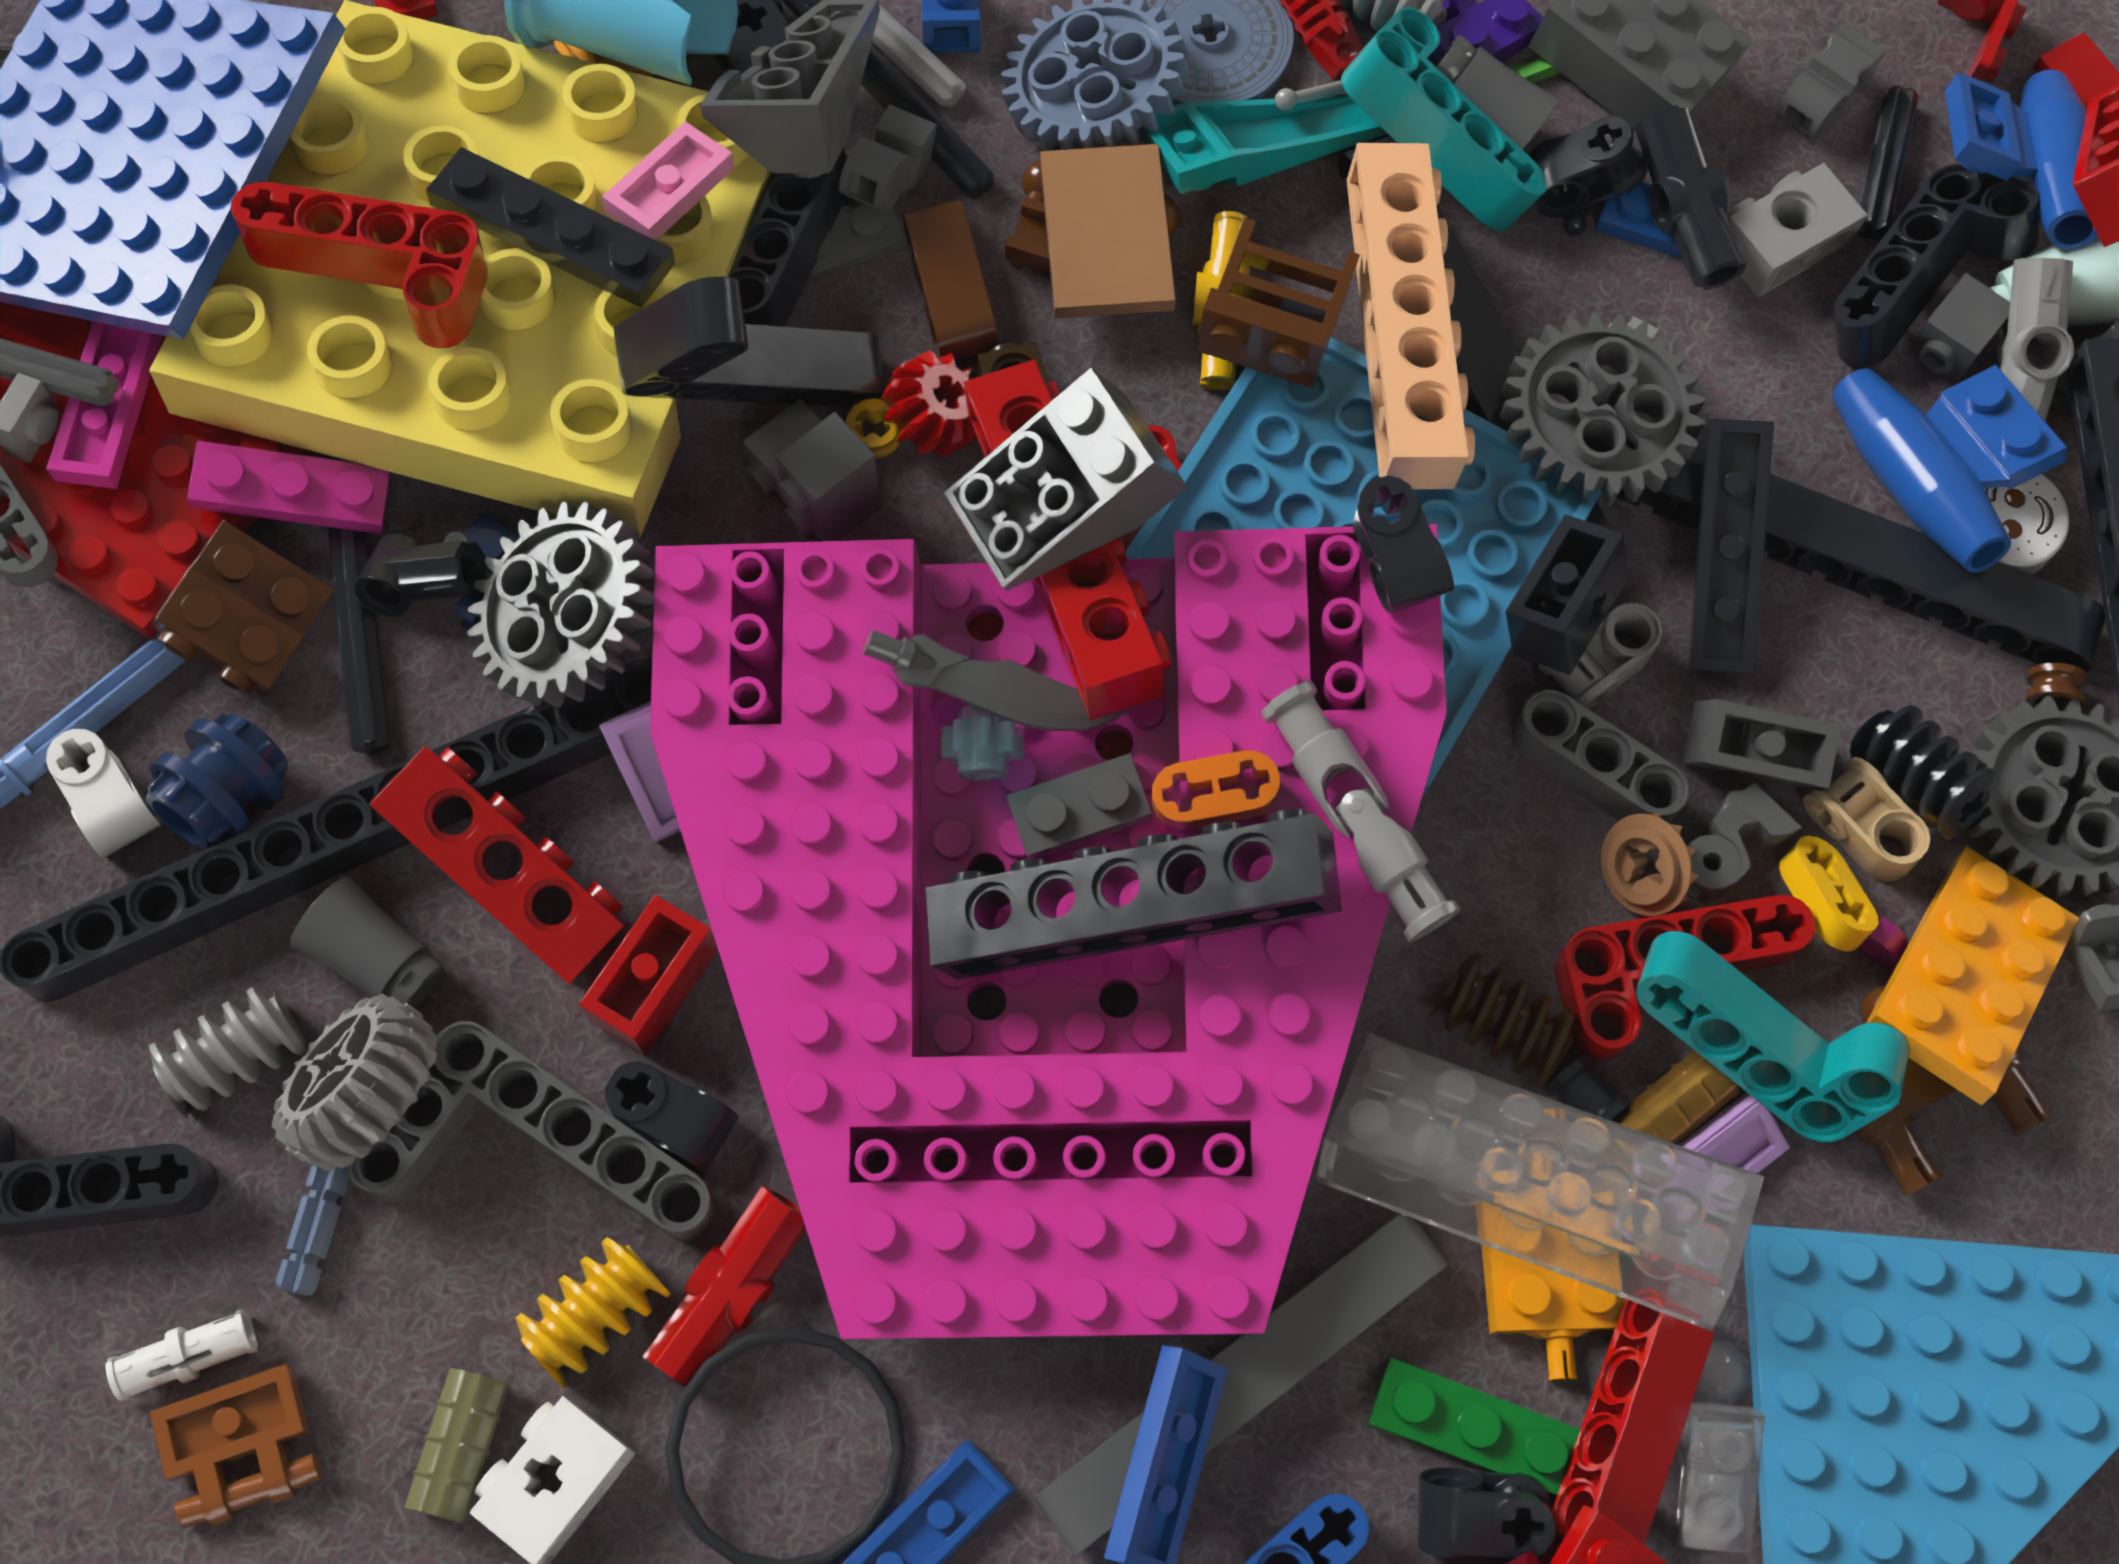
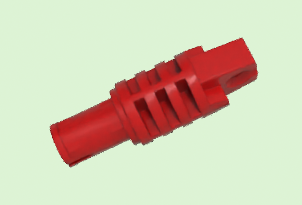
(1325, 32)

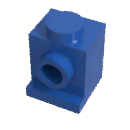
(951, 14)

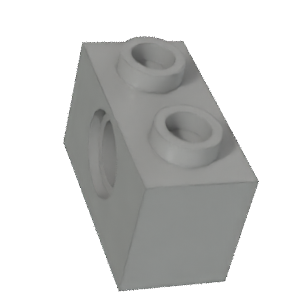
(1820, 219)

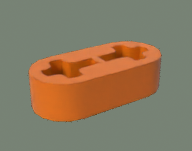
(1213, 773)

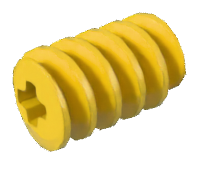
(589, 1309)

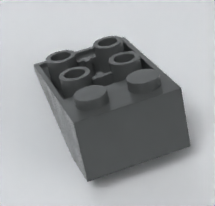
(1065, 483)

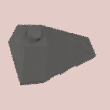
(801, 94)

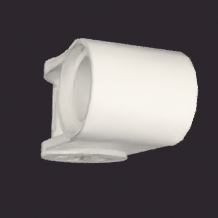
(104, 797)

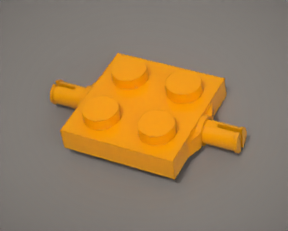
(1546, 1307)

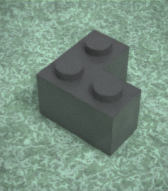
(815, 471)

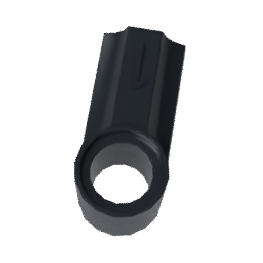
(407, 571)

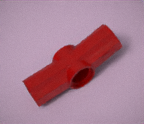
(728, 1286)

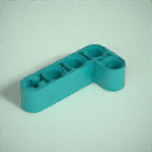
(1421, 105)
(1765, 1049)

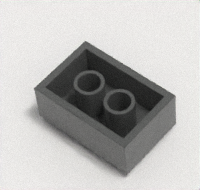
(1640, 52)

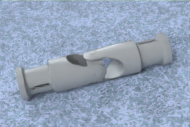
(1385, 850)

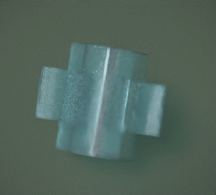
(981, 744)

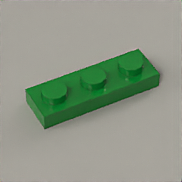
(1471, 1425)

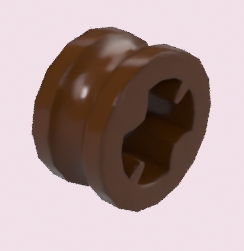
(2055, 680)

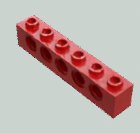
(1105, 672)

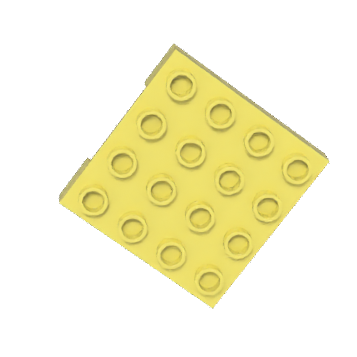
(535, 389)

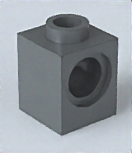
(1960, 328)

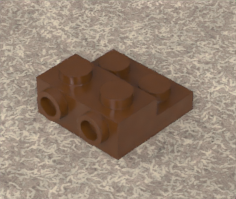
(240, 610)

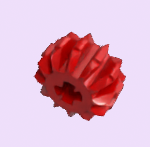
(930, 404)

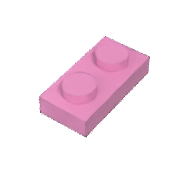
(668, 182)

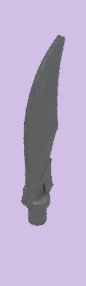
(992, 686)

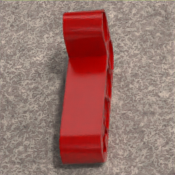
(375, 242)
(1622, 963)

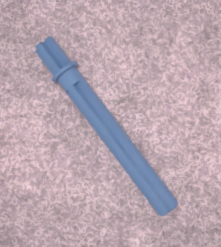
(89, 712)

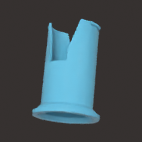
(633, 32)

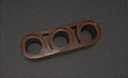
(950, 280)

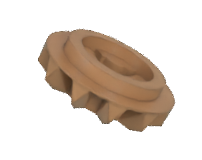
(1624, 864)

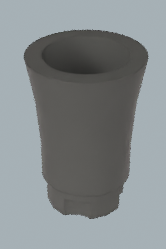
(1497, 90)
(366, 945)

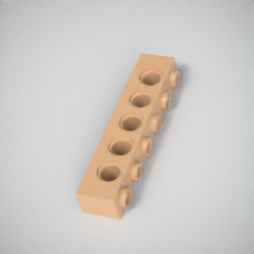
(1400, 272)

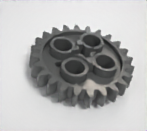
(1602, 408)
(562, 604)
(2028, 780)

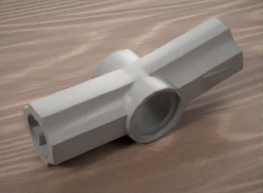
(2040, 312)

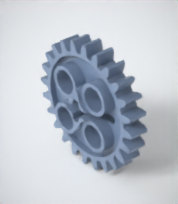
(1095, 74)

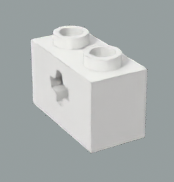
(545, 1521)

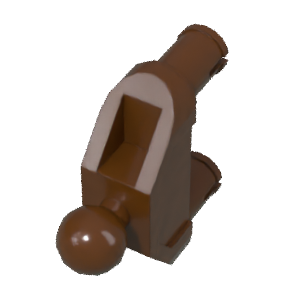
(1921, 1088)

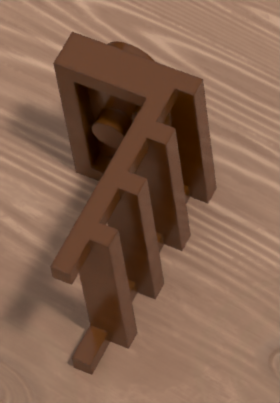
(1265, 336)

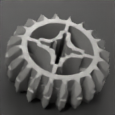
(355, 1082)

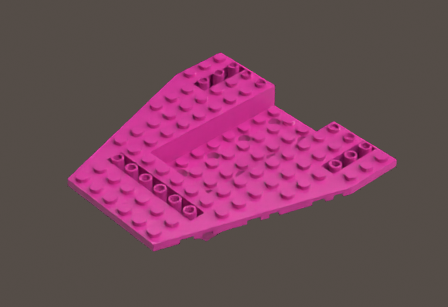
(1056, 1155)

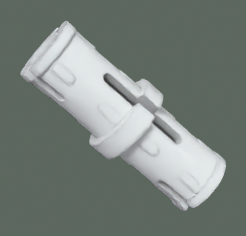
(181, 1355)

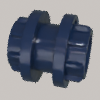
(210, 788)

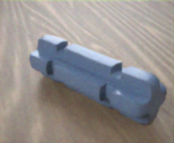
(312, 1230)

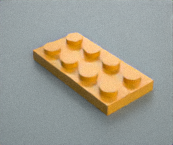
(1974, 974)

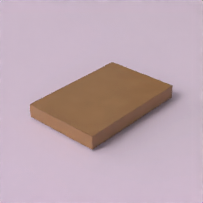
(1107, 231)

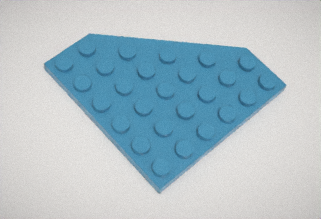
(1925, 1392)

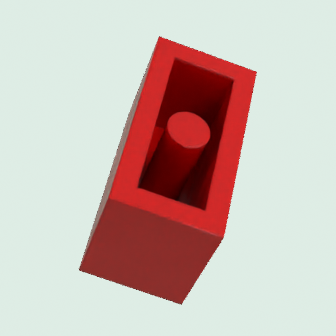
(649, 975)

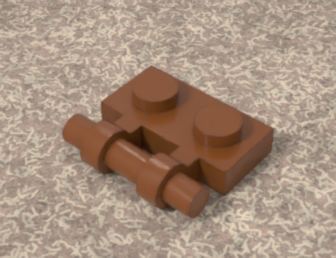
(228, 1425)

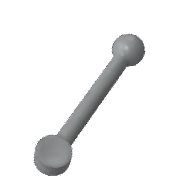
(1287, 99)

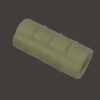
(457, 1445)

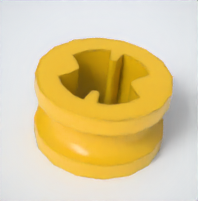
(874, 411)

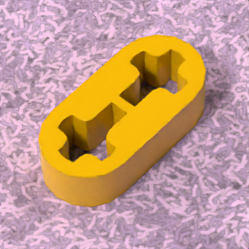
(1831, 891)

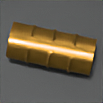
(1679, 1100)

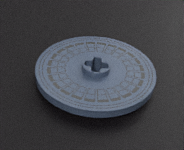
(1249, 48)

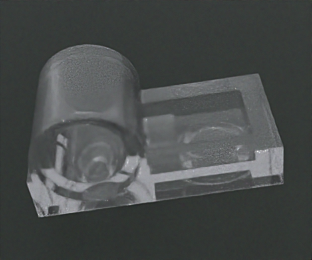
(1719, 1477)

